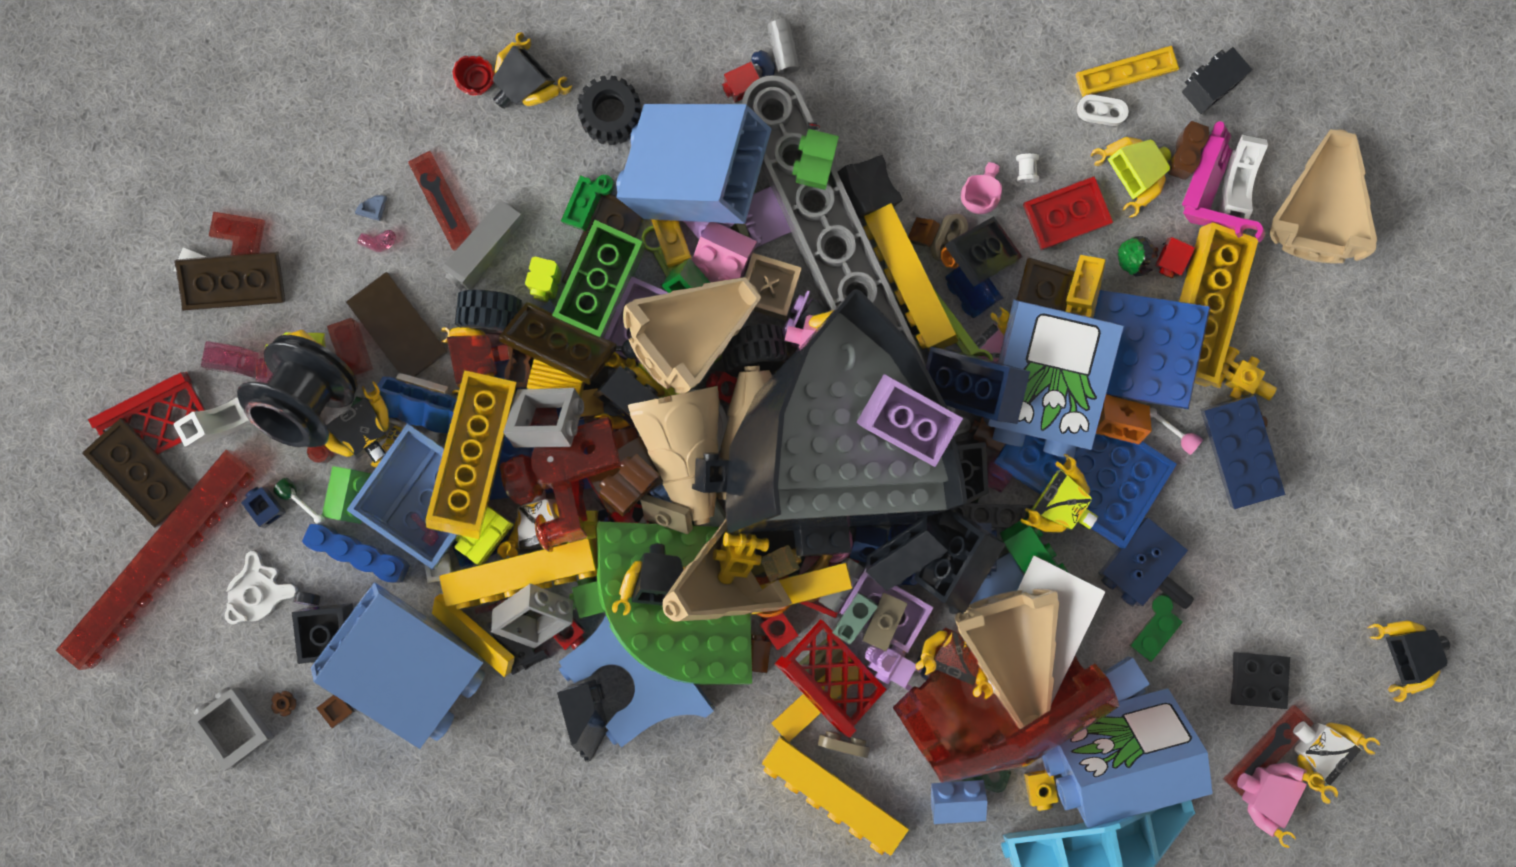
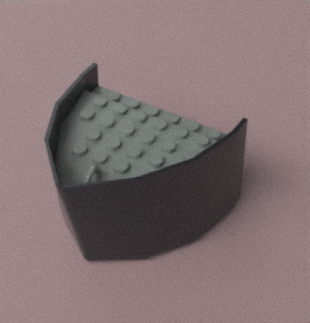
(807, 461)

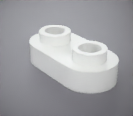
(1102, 108)

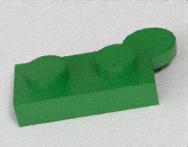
(585, 199)
(1157, 630)

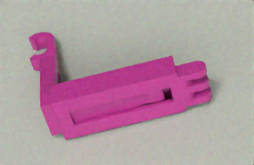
(1206, 183)

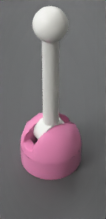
(1188, 441)

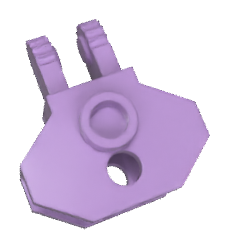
(891, 665)

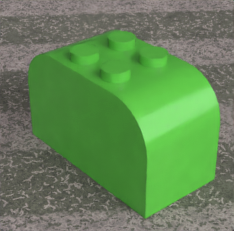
(599, 279)

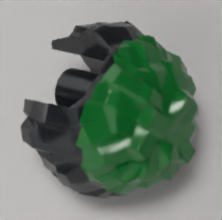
(1136, 254)

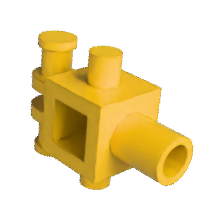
(1245, 377)
(738, 555)

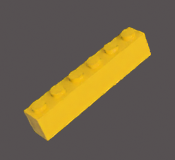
(910, 278)
(835, 796)

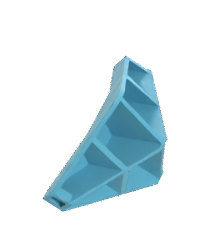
(1120, 843)

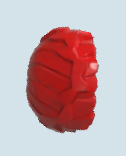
(473, 75)

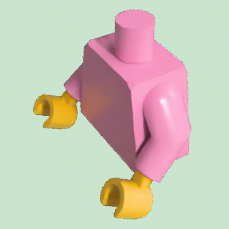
(1274, 795)

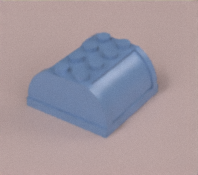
(398, 489)

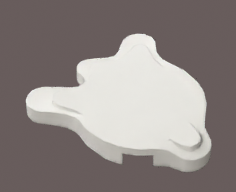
(255, 592)

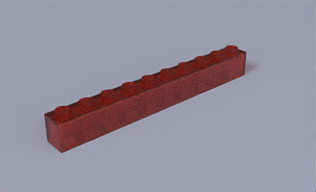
(156, 560)

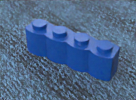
(417, 404)
(349, 549)

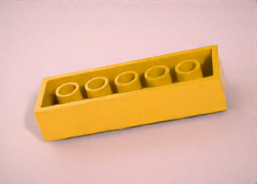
(1217, 280)
(471, 455)
(511, 575)

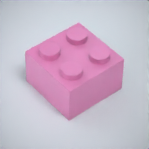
(723, 253)

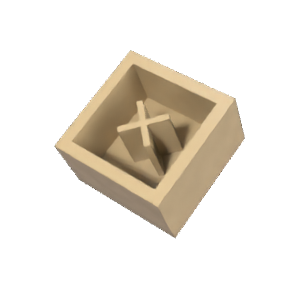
(775, 283)

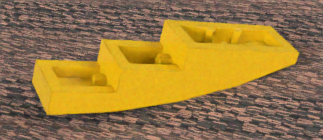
(1085, 286)

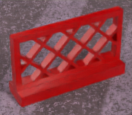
(146, 400)
(816, 694)

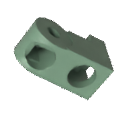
(855, 618)

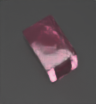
(228, 358)

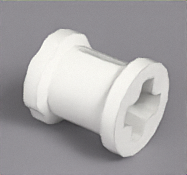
(1027, 168)

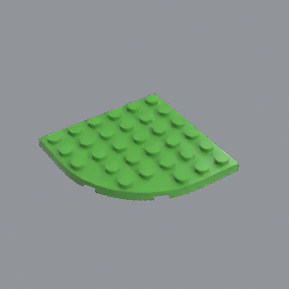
(680, 650)

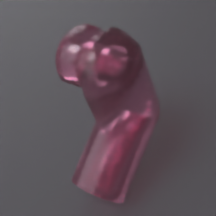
(379, 243)

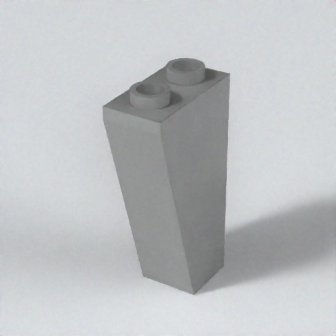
(482, 246)

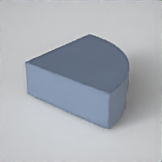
(372, 207)

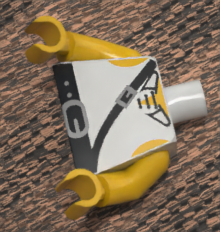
(524, 527)
(1328, 751)

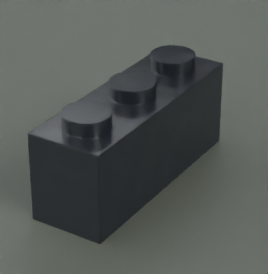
(907, 553)

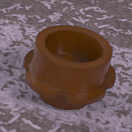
(288, 698)

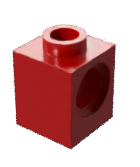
(739, 80)
(1174, 257)
(717, 379)
(782, 639)
(575, 640)

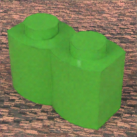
(816, 159)

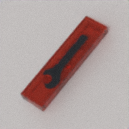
(440, 199)
(1269, 748)

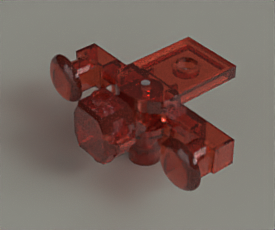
(563, 472)

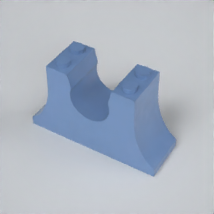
(654, 694)

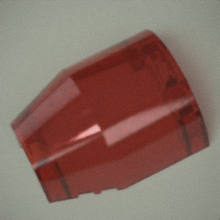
(978, 737)

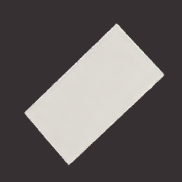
(1076, 610)

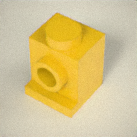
(1034, 782)

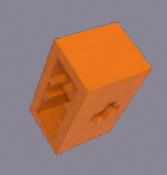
(1124, 420)

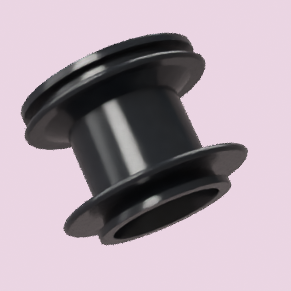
(301, 386)

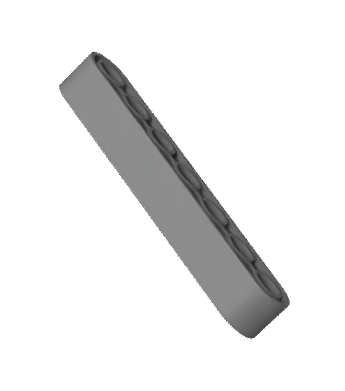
(834, 222)

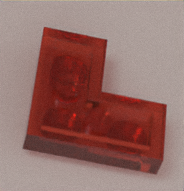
(242, 230)

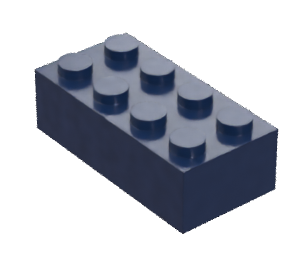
(978, 384)
(1242, 451)

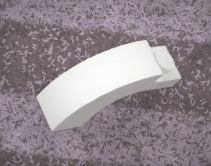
(1240, 177)
(211, 424)

